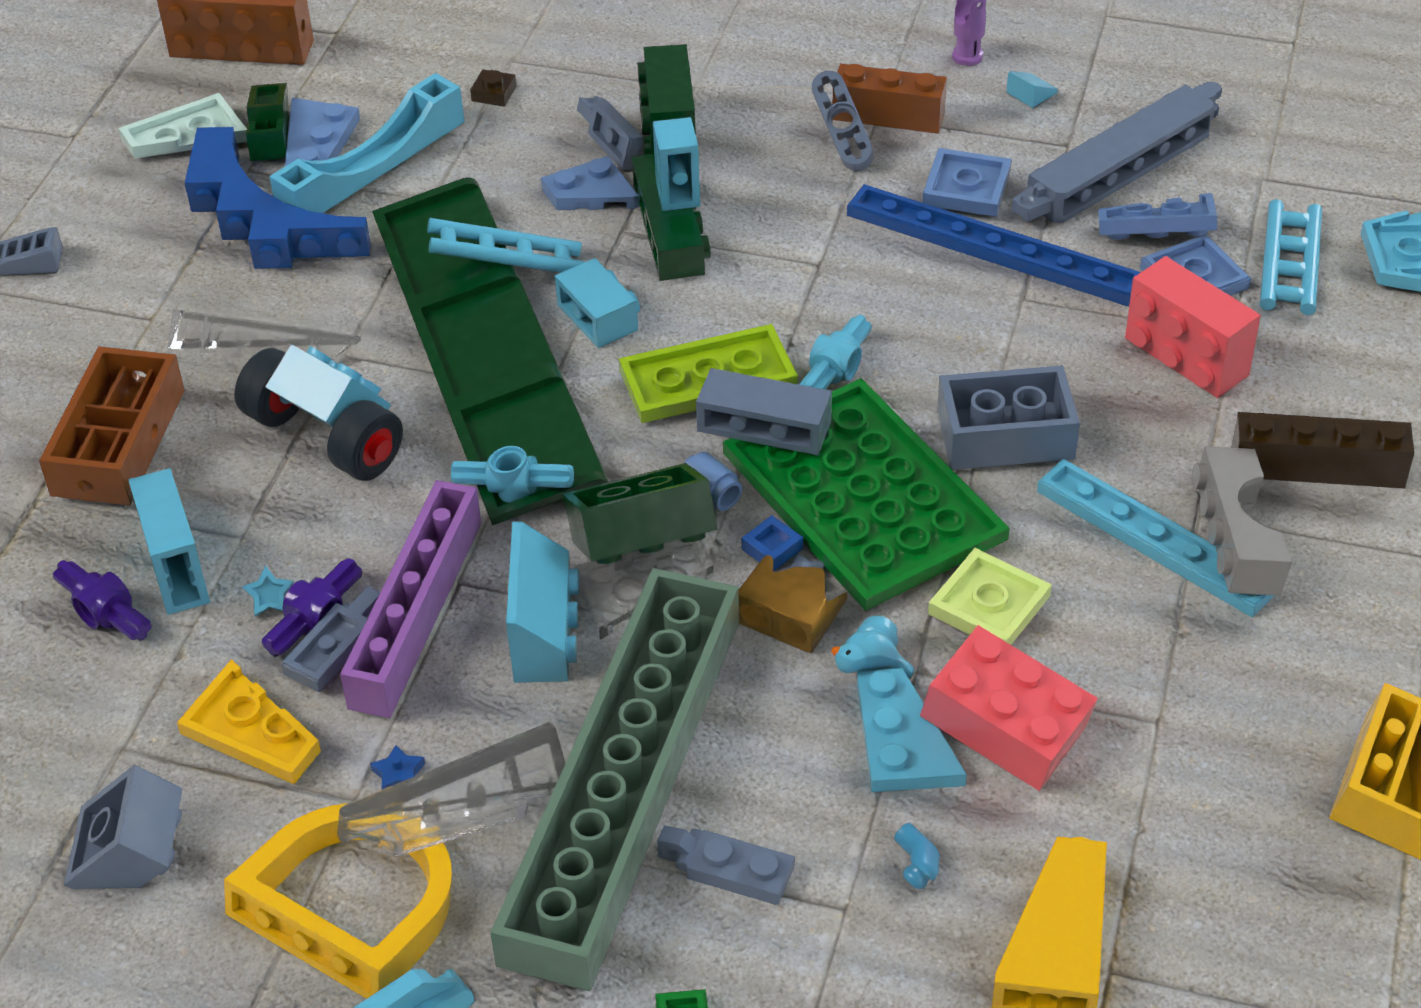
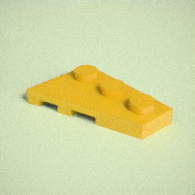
(248, 726)

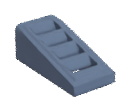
(31, 253)

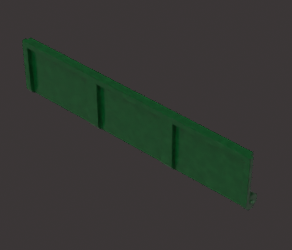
(486, 346)

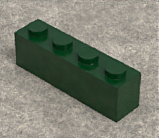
(671, 234)

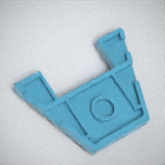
(1395, 249)

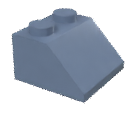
(125, 833)

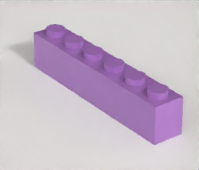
(411, 600)

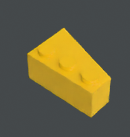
(1384, 774)

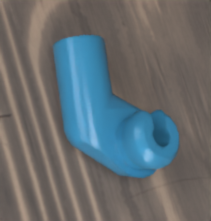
(922, 854)

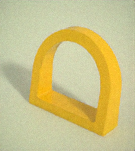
(362, 968)

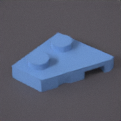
(589, 186)

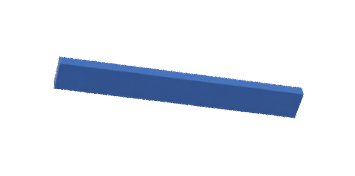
(993, 244)

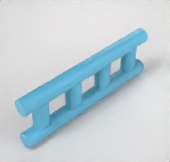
(488, 252)
(1274, 266)

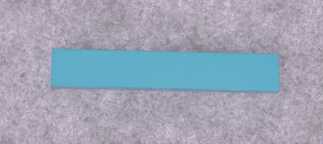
(1144, 531)

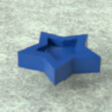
(397, 767)

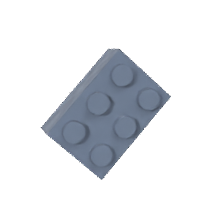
(1007, 417)

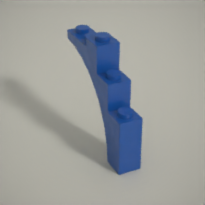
(246, 212)

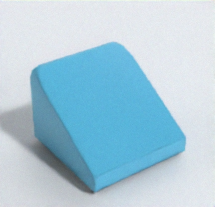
(1029, 88)

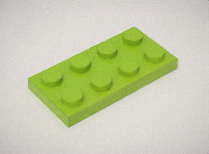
(671, 378)

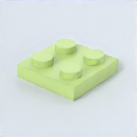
(989, 595)

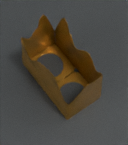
(788, 604)

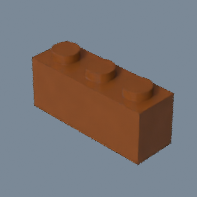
(894, 97)

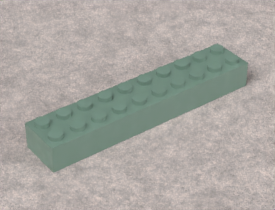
(616, 782)

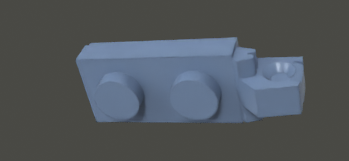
(611, 130)
(329, 642)
(727, 863)

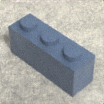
(764, 411)

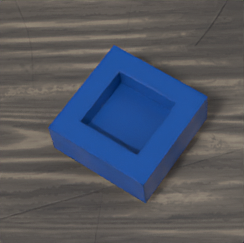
(772, 539)

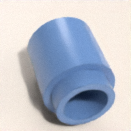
(722, 481)

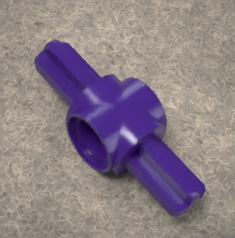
(102, 600)
(308, 603)

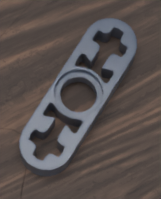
(842, 94)

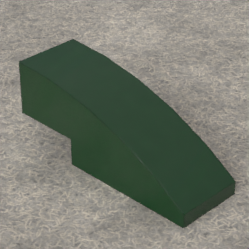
(267, 121)

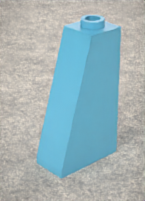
(169, 541)

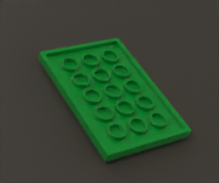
(872, 500)

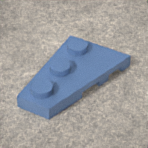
(1172, 216)

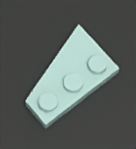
(176, 128)

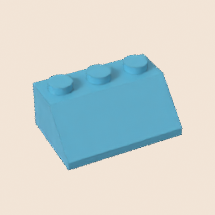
(540, 607)

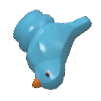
(872, 648)

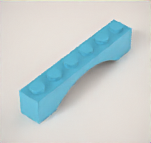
(422, 117)

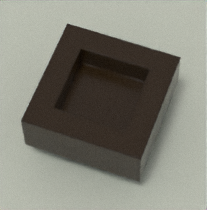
(493, 87)

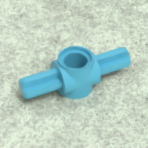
(837, 355)
(512, 473)

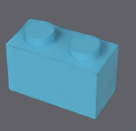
(676, 163)
(597, 302)

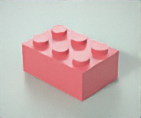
(1192, 326)
(1008, 707)

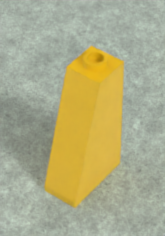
(1059, 936)

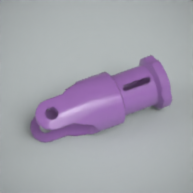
(969, 29)

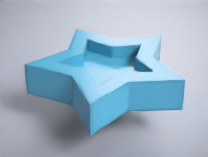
(268, 592)

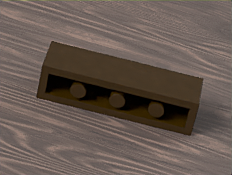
(1328, 449)

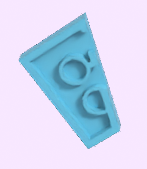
(900, 744)

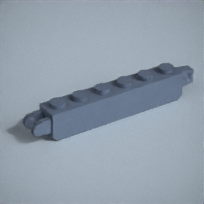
(1119, 154)

